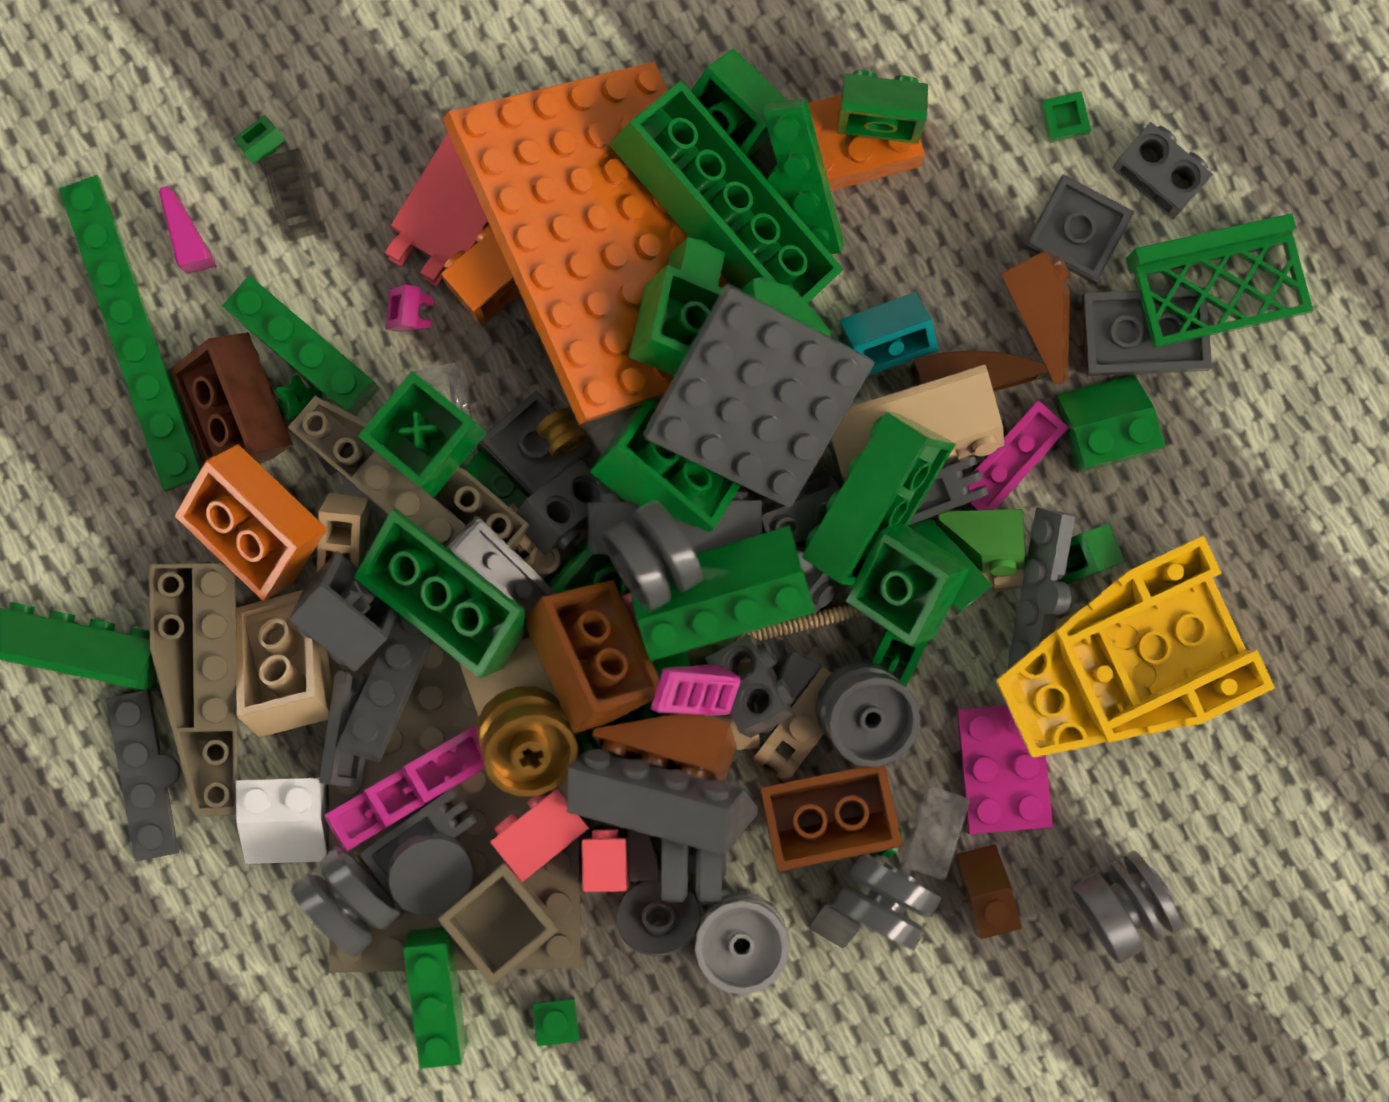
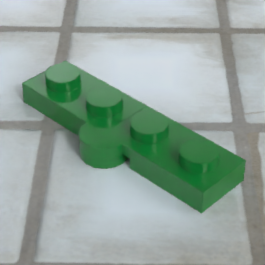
(801, 170)

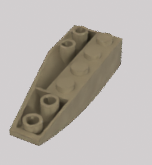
(335, 438)
(197, 675)

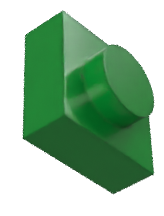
(1065, 117)
(259, 139)
(556, 1022)

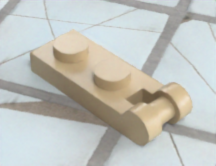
(798, 732)

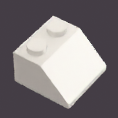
(282, 820)

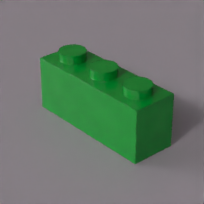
(435, 997)

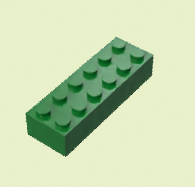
(721, 195)

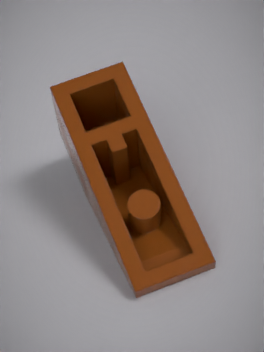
(1044, 304)

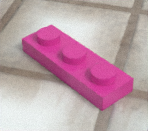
(1022, 451)

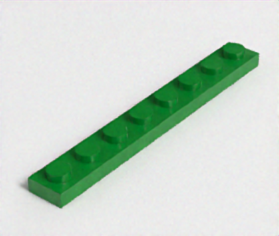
(131, 333)

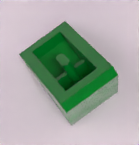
(897, 656)

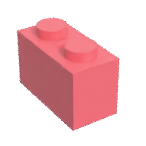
(538, 834)
(605, 861)

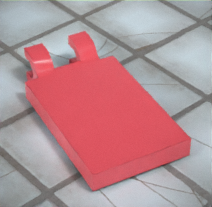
(438, 215)

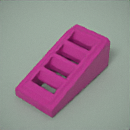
(188, 246)
(701, 690)

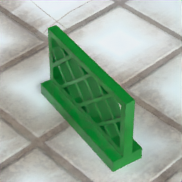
(1213, 246)

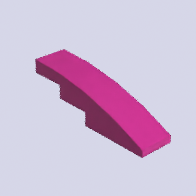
(406, 790)

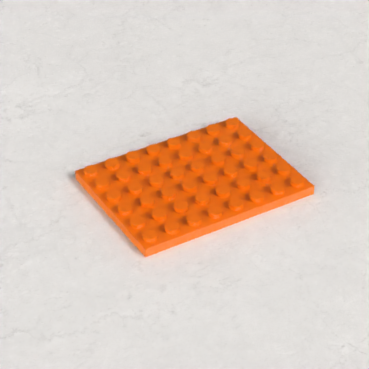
(575, 225)

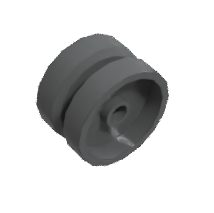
(652, 555)
(867, 714)
(684, 861)
(345, 901)
(886, 902)

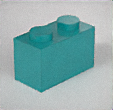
(891, 332)

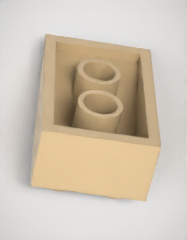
(279, 671)

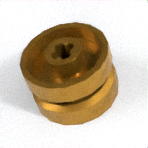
(525, 741)

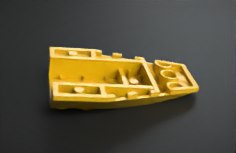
(1136, 660)

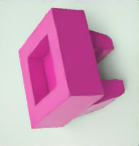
(403, 309)

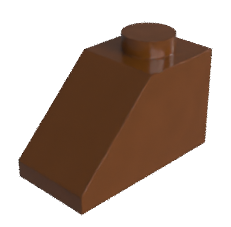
(988, 892)

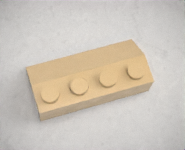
(955, 407)

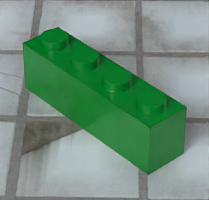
(300, 346)

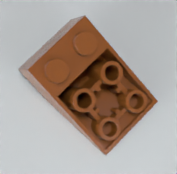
(674, 742)

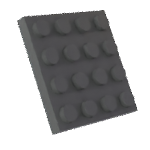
(758, 396)

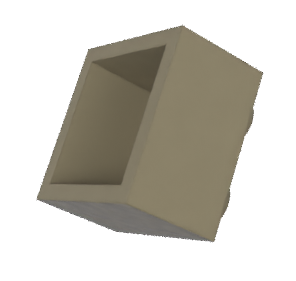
(499, 923)

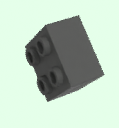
(342, 613)

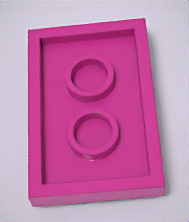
(999, 774)

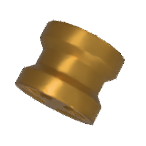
(561, 432)

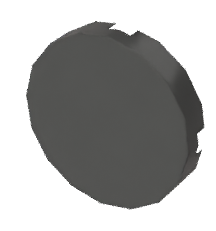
(429, 874)

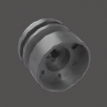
(1127, 906)

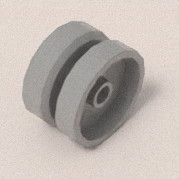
(765, 953)

